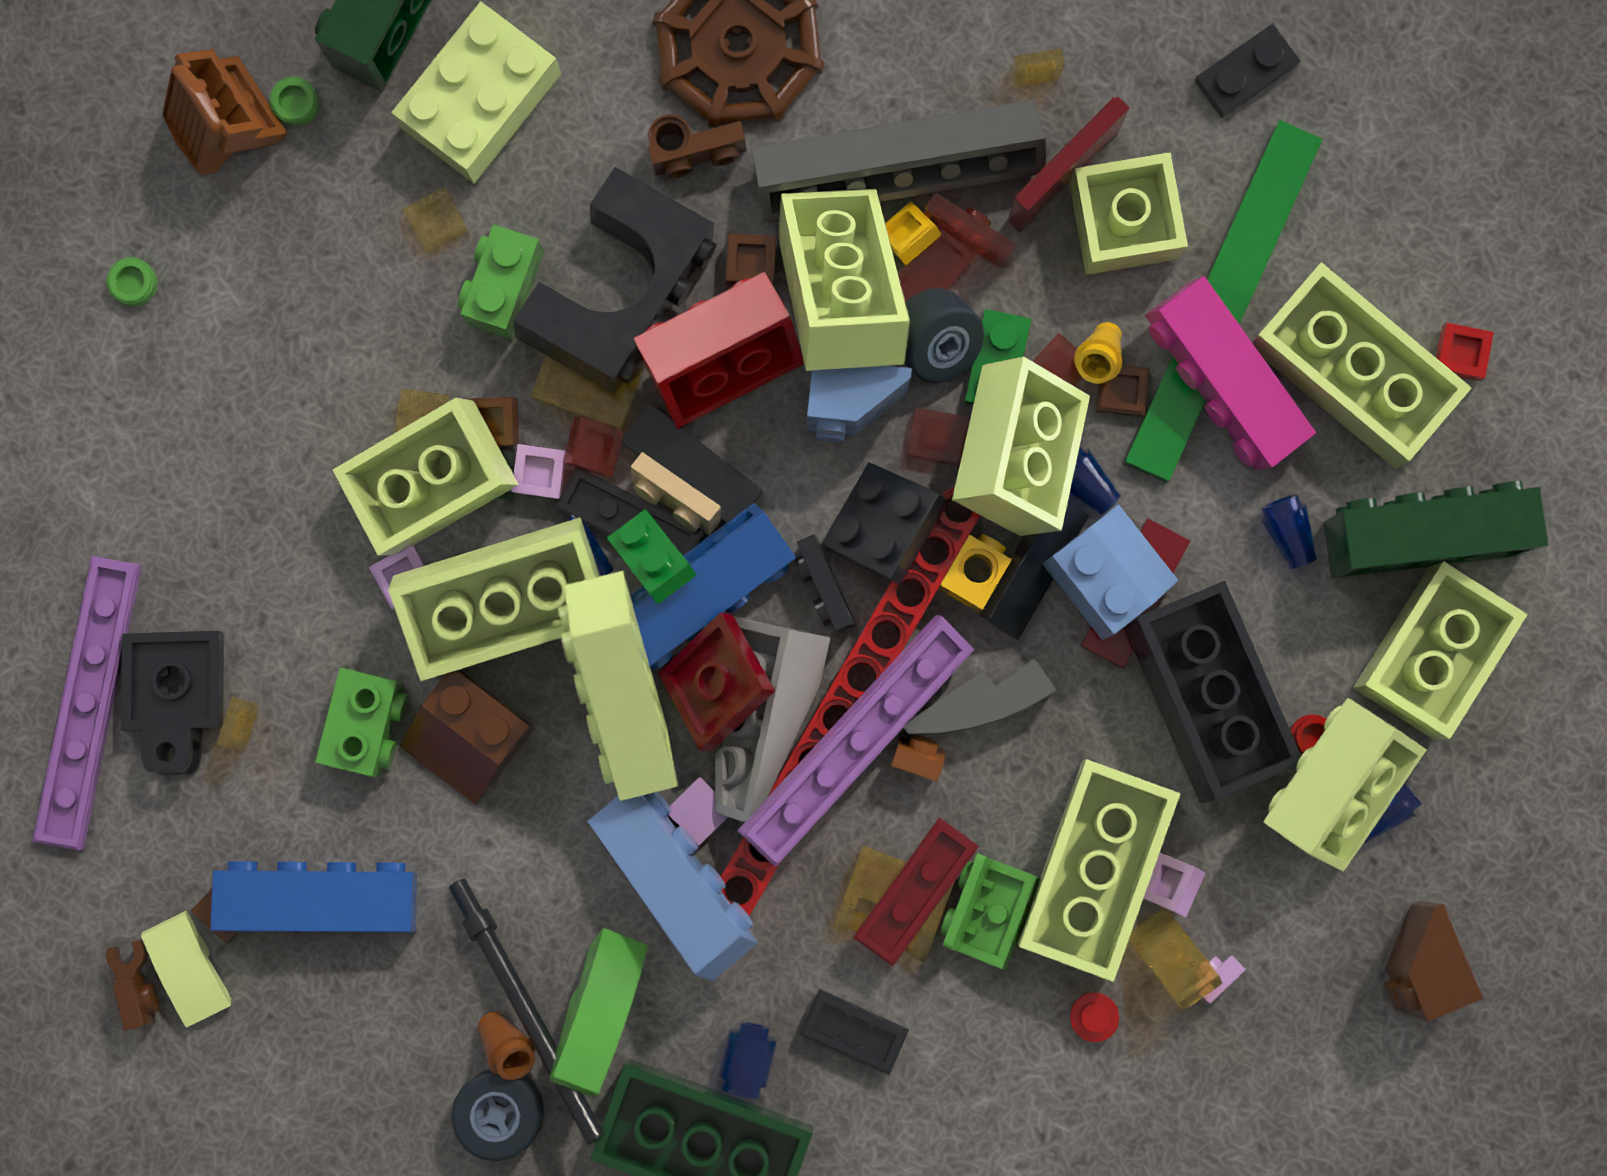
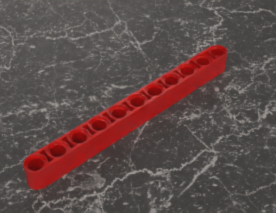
(865, 653)

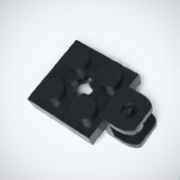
(175, 718)

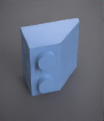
(852, 398)
(1110, 573)

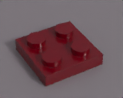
(716, 682)

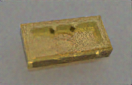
(1174, 959)

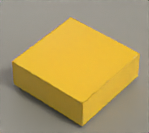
(910, 233)

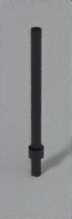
(481, 928)

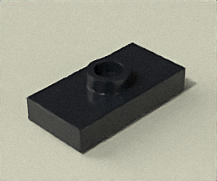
(854, 1031)

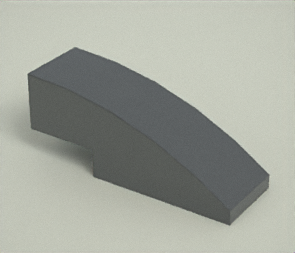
(981, 703)

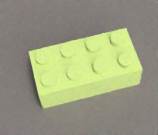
(842, 279)
(1360, 367)
(490, 598)
(617, 686)
(1098, 869)

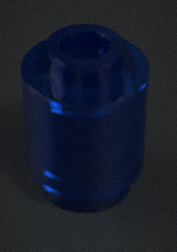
(747, 1060)

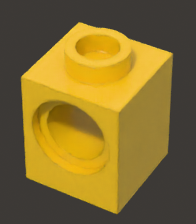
(968, 592)

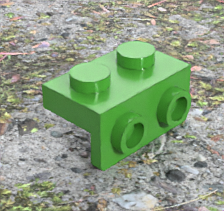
(989, 911)

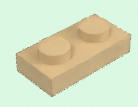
(689, 505)

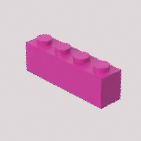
(1229, 375)

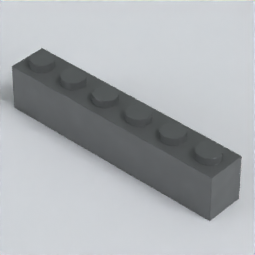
(906, 156)

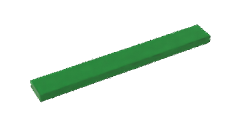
(1234, 280)

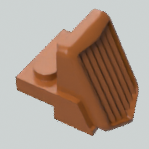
(216, 110)

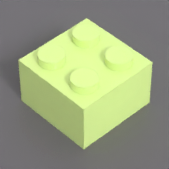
(1128, 213)

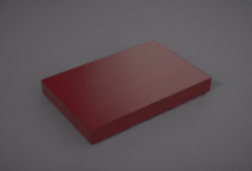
(1060, 168)

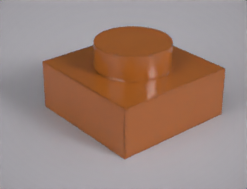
(919, 756)

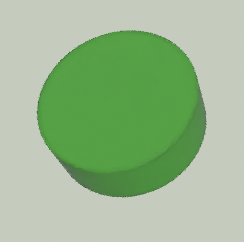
(294, 101)
(131, 282)

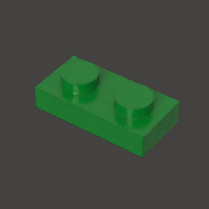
(1003, 340)
(651, 556)

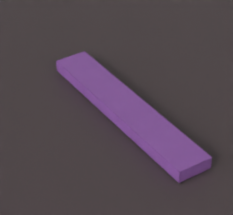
(87, 704)
(855, 740)

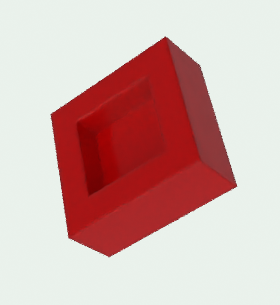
(1465, 350)

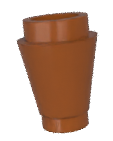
(505, 1046)

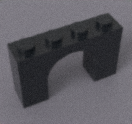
(602, 343)

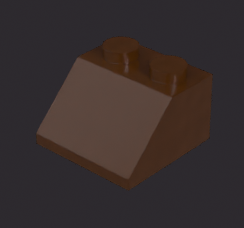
(465, 735)
(1429, 966)

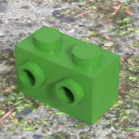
(502, 280)
(361, 723)

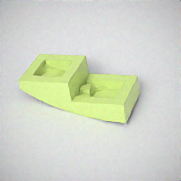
(185, 969)

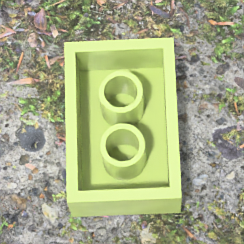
(477, 92)
(1021, 447)
(425, 477)
(1440, 651)
(1343, 785)

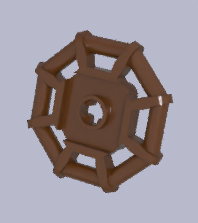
(739, 69)

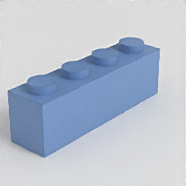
(675, 883)

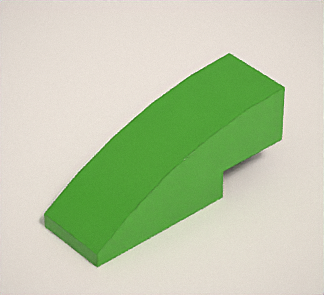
(598, 1012)

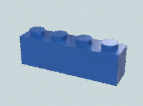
(727, 569)
(314, 899)

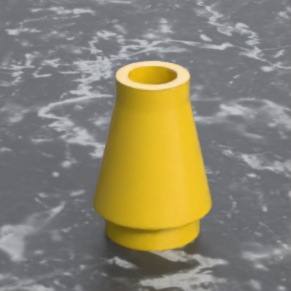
(1100, 354)

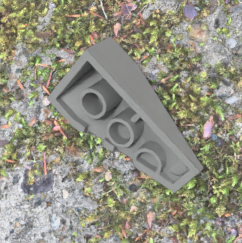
(760, 744)

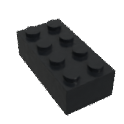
(1213, 693)

